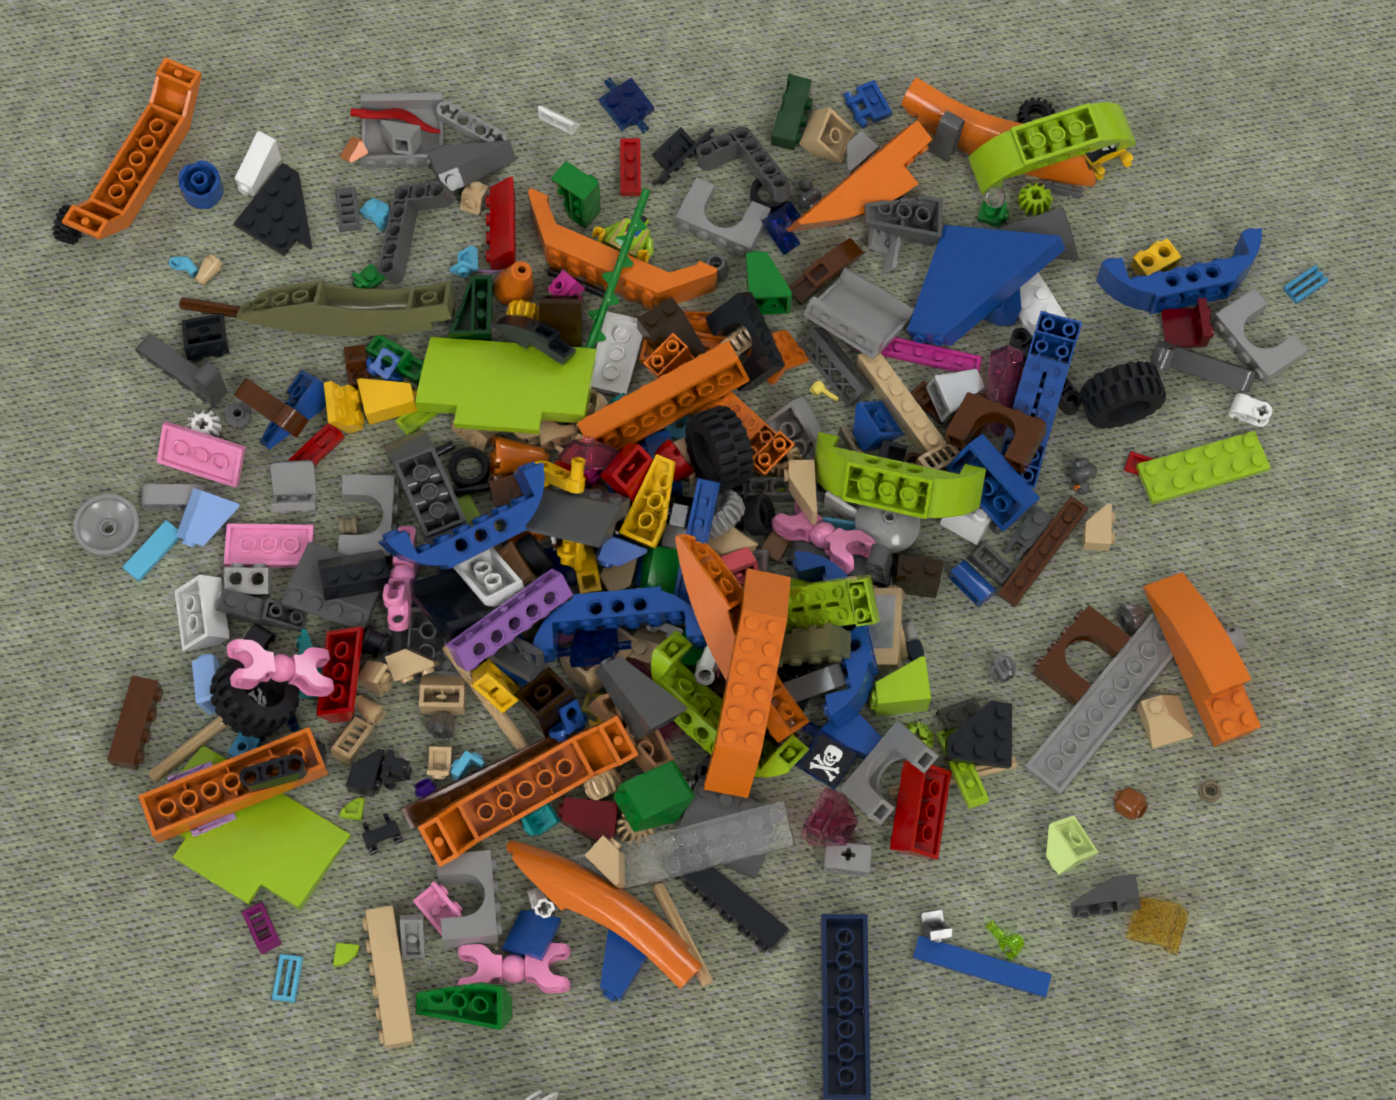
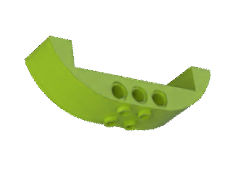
(704, 708)

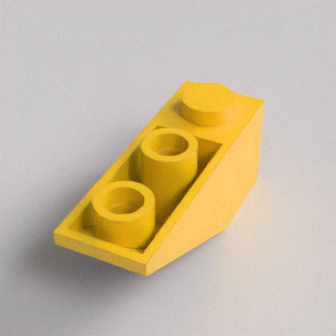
(588, 576)

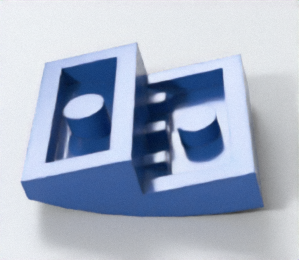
(531, 935)

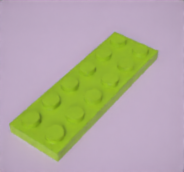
(1203, 467)

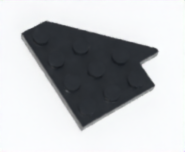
(278, 213)

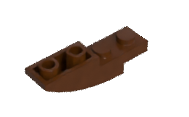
(825, 269)

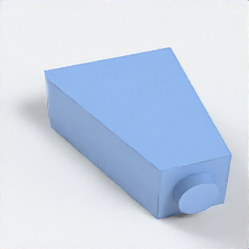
(204, 517)
(203, 671)

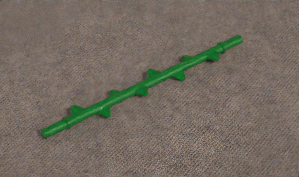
(612, 278)

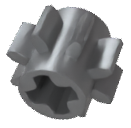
(1002, 669)

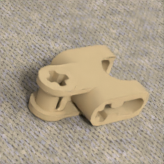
(550, 435)

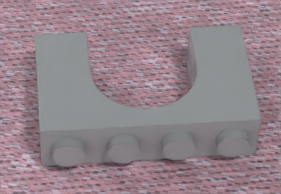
(740, 238)
(1266, 362)
(377, 490)
(863, 784)
(481, 926)

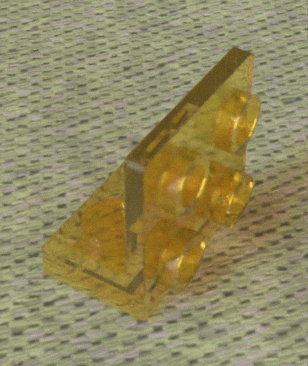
(1158, 924)

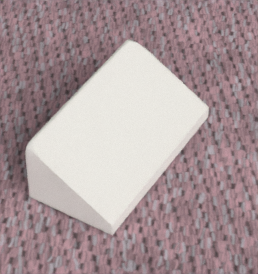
(557, 120)

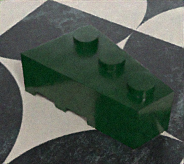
(792, 113)
(475, 313)

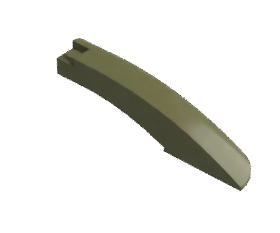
(350, 311)

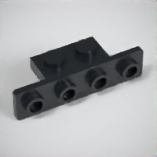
(675, 151)

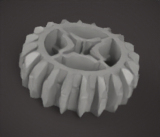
(727, 512)

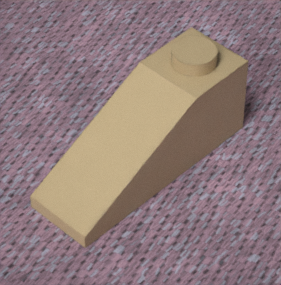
(802, 486)

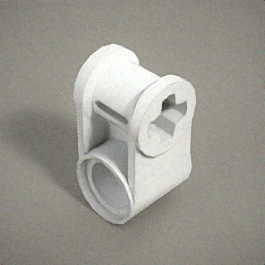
(1248, 410)

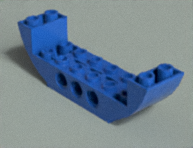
(1181, 285)
(1044, 380)
(510, 522)
(581, 615)
(861, 666)

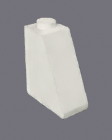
(258, 164)

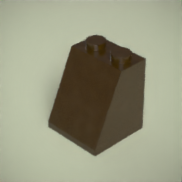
(565, 315)
(918, 574)
(544, 698)

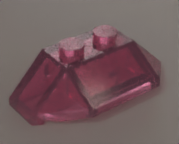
(830, 820)

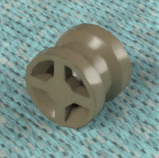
(348, 526)

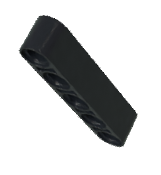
(1069, 392)

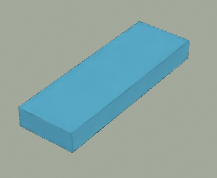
(152, 551)

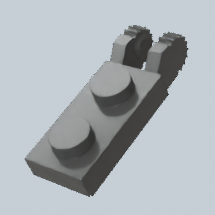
(1029, 532)

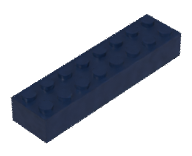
(845, 1007)

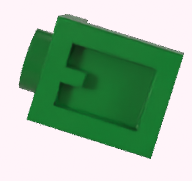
(992, 215)
(367, 278)

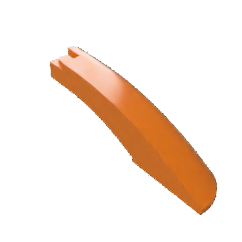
(979, 127)
(717, 606)
(597, 898)

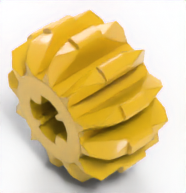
(523, 308)

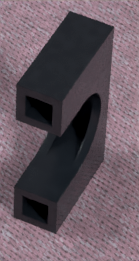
(764, 355)

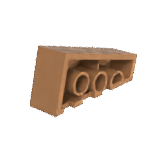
(651, 749)

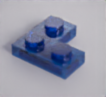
(777, 227)

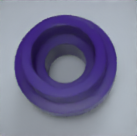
(424, 787)

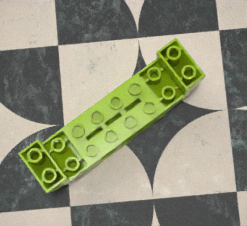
(1050, 142)
(896, 484)
(833, 601)

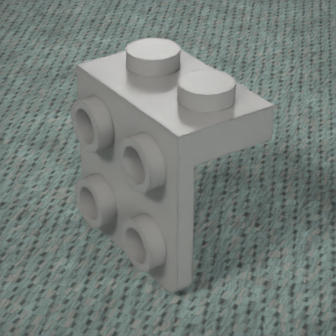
(293, 486)

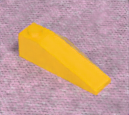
(650, 508)

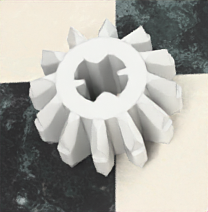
(210, 420)

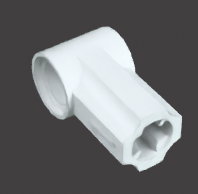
(708, 663)
(540, 903)

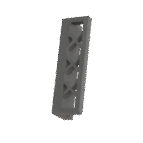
(840, 361)
(519, 661)

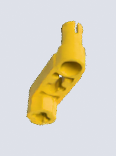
(564, 479)

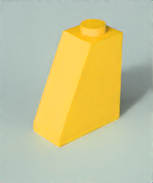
(386, 399)

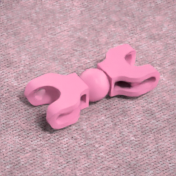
(837, 542)
(398, 590)
(263, 665)
(515, 968)

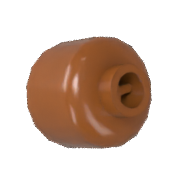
(1130, 803)

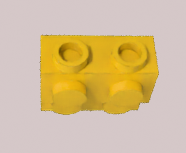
(344, 407)

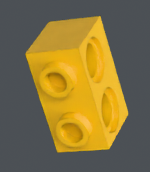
(1154, 260)
(495, 685)

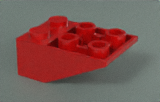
(628, 471)

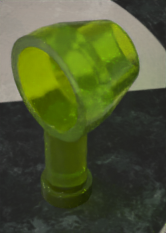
(1014, 941)

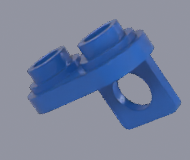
(376, 367)
(568, 724)

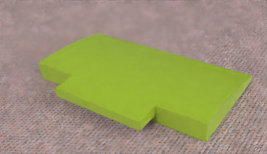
(503, 385)
(267, 847)

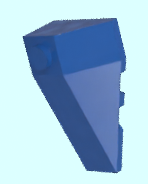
(306, 397)

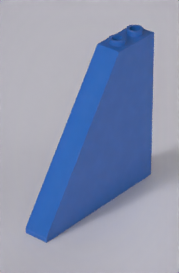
(973, 276)

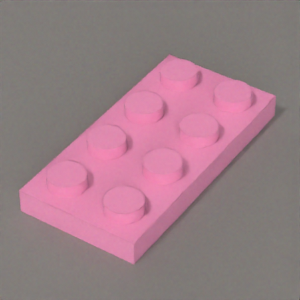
(201, 454)
(266, 544)

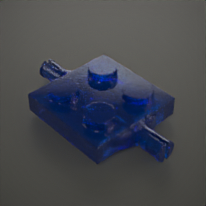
(626, 104)
(593, 647)

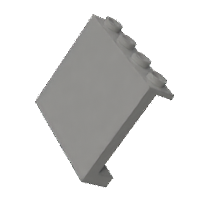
(421, 105)
(859, 313)

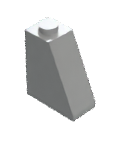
(950, 389)

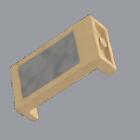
(887, 632)

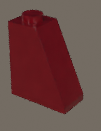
(589, 817)

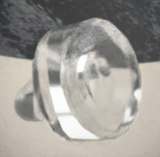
(995, 197)

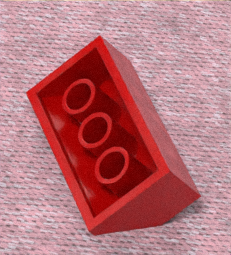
(502, 225)
(343, 669)
(920, 811)

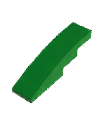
(408, 367)

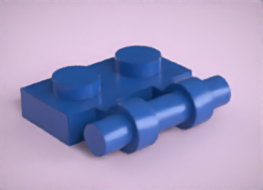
(873, 101)

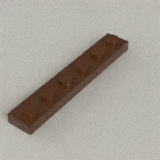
(1042, 551)

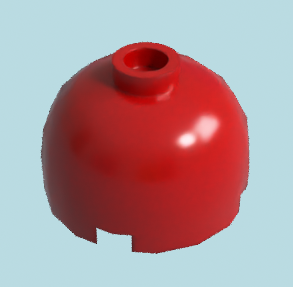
(682, 467)

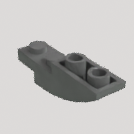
(259, 611)

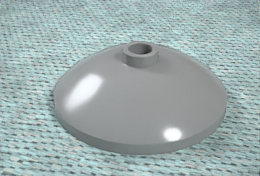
(97, 516)
(895, 534)

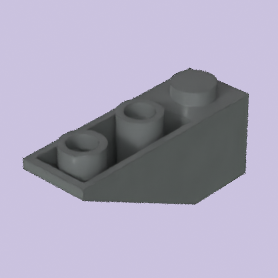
(1112, 896)

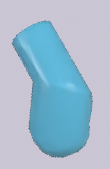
(183, 264)

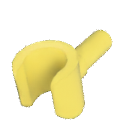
(818, 387)

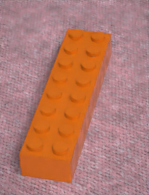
(667, 398)
(218, 791)

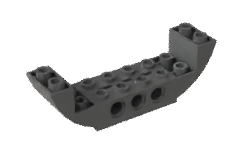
(425, 486)

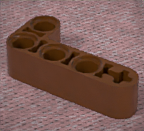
(271, 407)

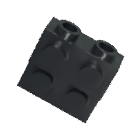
(205, 337)

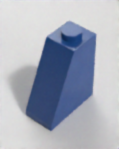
(855, 734)
(620, 966)

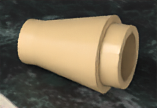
(208, 269)
(369, 709)

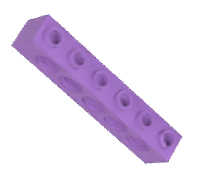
(498, 620)

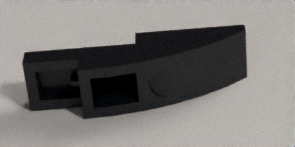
(536, 333)

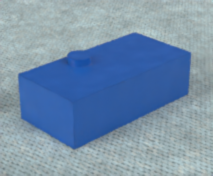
(1004, 491)

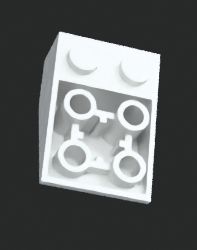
(969, 526)

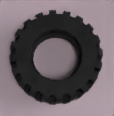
(1123, 394)
(719, 447)
(246, 715)

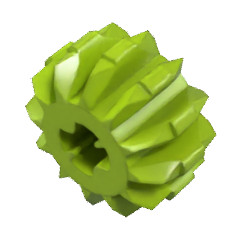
(1027, 200)

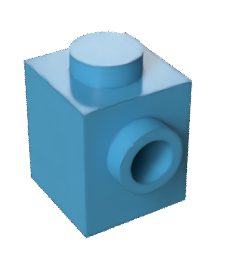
(243, 744)

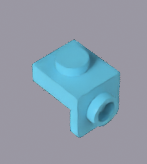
(376, 212)
(466, 263)
(461, 766)

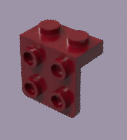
(1188, 325)

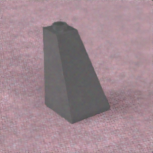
(1049, 223)
(637, 697)

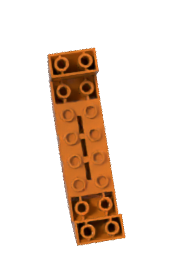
(766, 444)

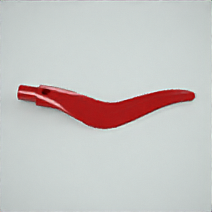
(393, 113)

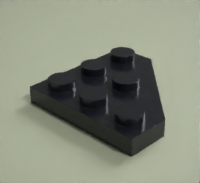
(983, 738)

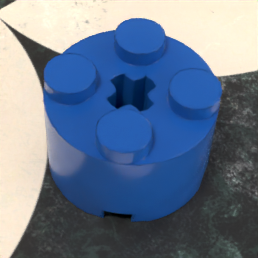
(201, 185)

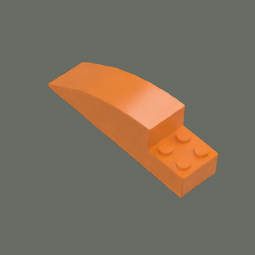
(877, 179)
(1205, 658)

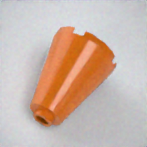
(514, 283)
(511, 454)

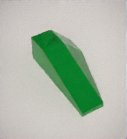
(471, 1004)

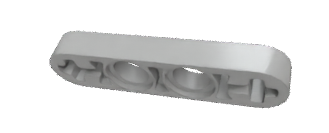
(473, 123)

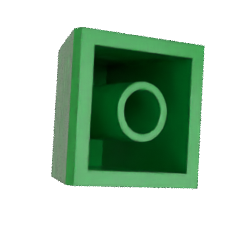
(767, 284)
(660, 568)
(654, 797)

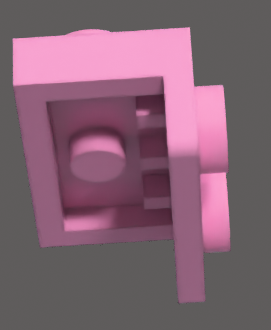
(436, 905)

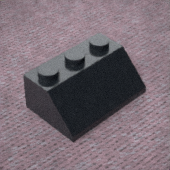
(353, 574)

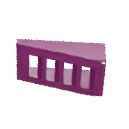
(267, 940)

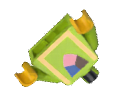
(641, 246)

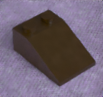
(664, 320)

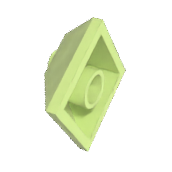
(1068, 845)

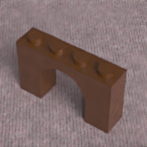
(978, 411)
(1089, 627)

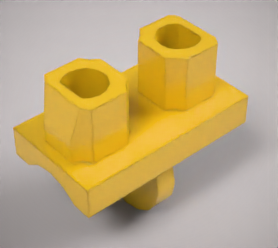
(572, 554)

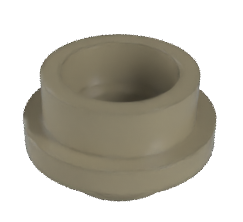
(1210, 785)

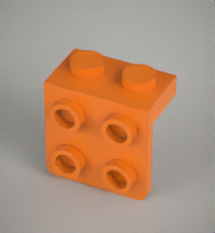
(791, 353)

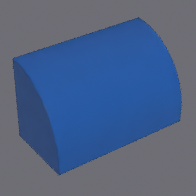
(971, 583)

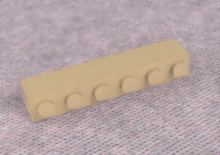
(900, 403)
(389, 977)

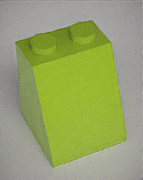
(902, 691)

